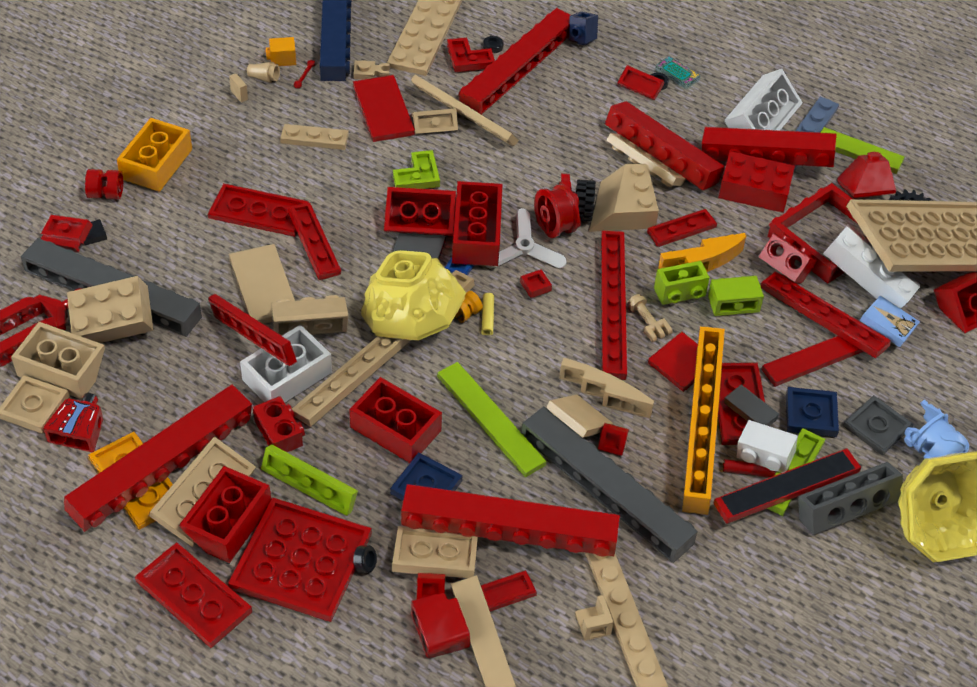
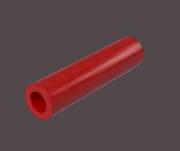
(746, 468)

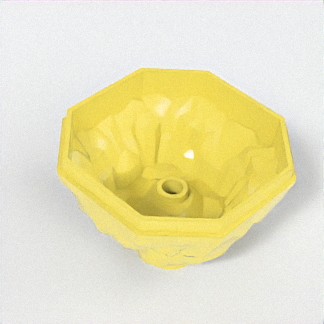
(411, 297)
(941, 506)

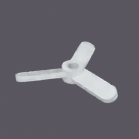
(532, 249)

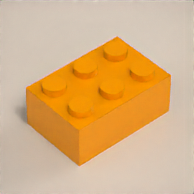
(155, 154)

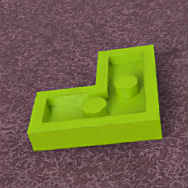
(422, 175)

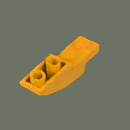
(712, 252)

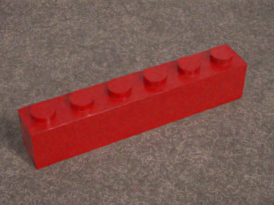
(664, 145)
(774, 145)

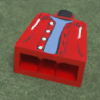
(76, 424)

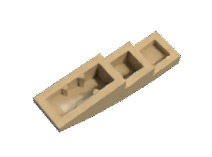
(615, 392)

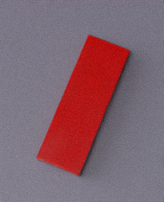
(681, 227)

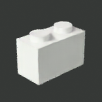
(766, 446)

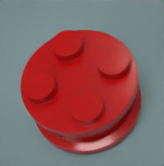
(557, 210)

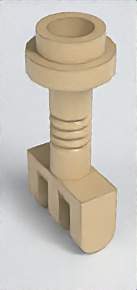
(654, 327)

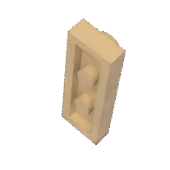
(314, 136)

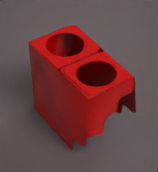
(440, 624)

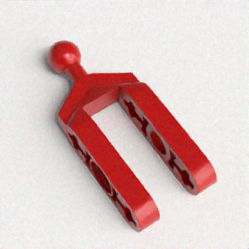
(28, 309)

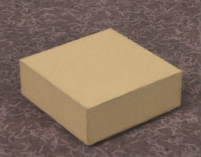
(238, 87)

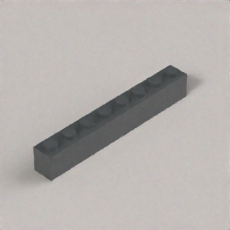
(76, 271)
(610, 484)

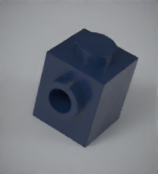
(583, 27)

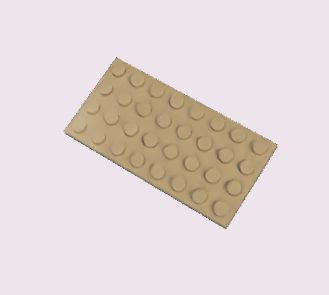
(920, 233)

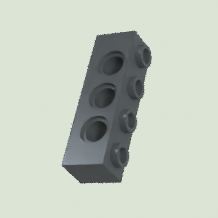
(850, 498)

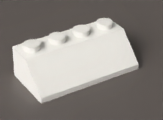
(766, 105)
(862, 263)

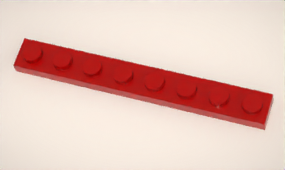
(613, 304)

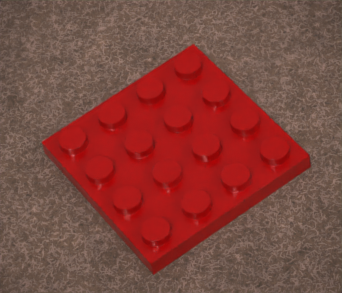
(300, 559)

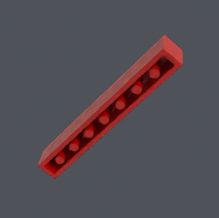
(516, 62)
(157, 458)
(510, 520)

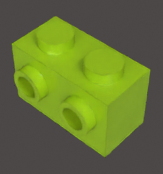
(681, 282)
(735, 295)

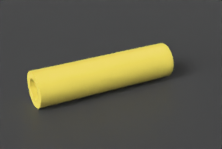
(487, 314)

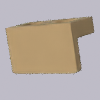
(435, 121)

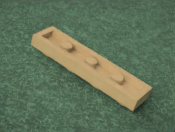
(639, 156)

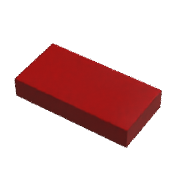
(640, 82)
(508, 590)

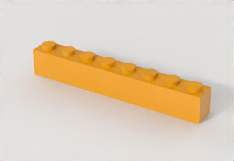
(703, 421)

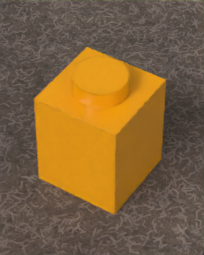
(281, 51)

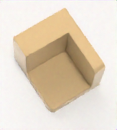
(596, 620)

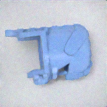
(936, 436)

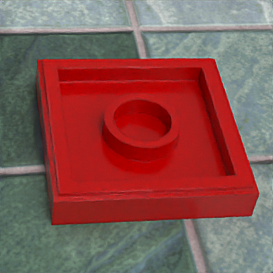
(677, 361)

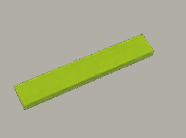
(491, 419)

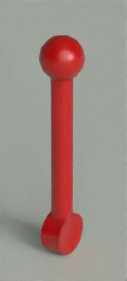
(298, 84)

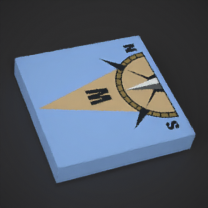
(889, 321)

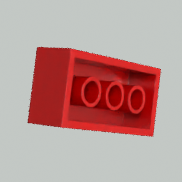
(477, 223)

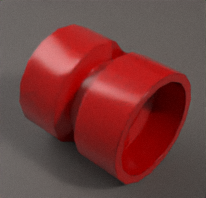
(96, 184)

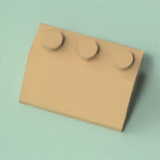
(315, 315)
(59, 359)

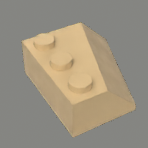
(626, 200)

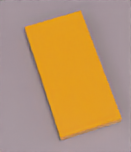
(138, 507)

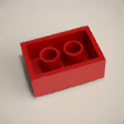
(756, 182)
(395, 419)

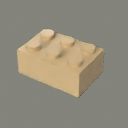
(110, 310)

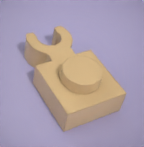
(368, 69)

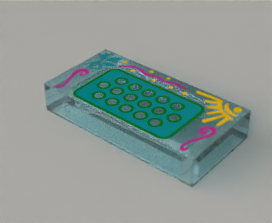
(677, 72)

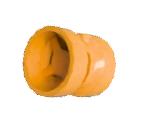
(470, 305)

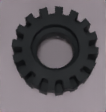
(586, 193)

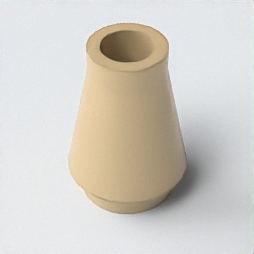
(264, 71)

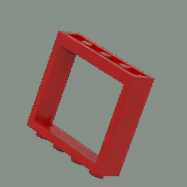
(823, 268)

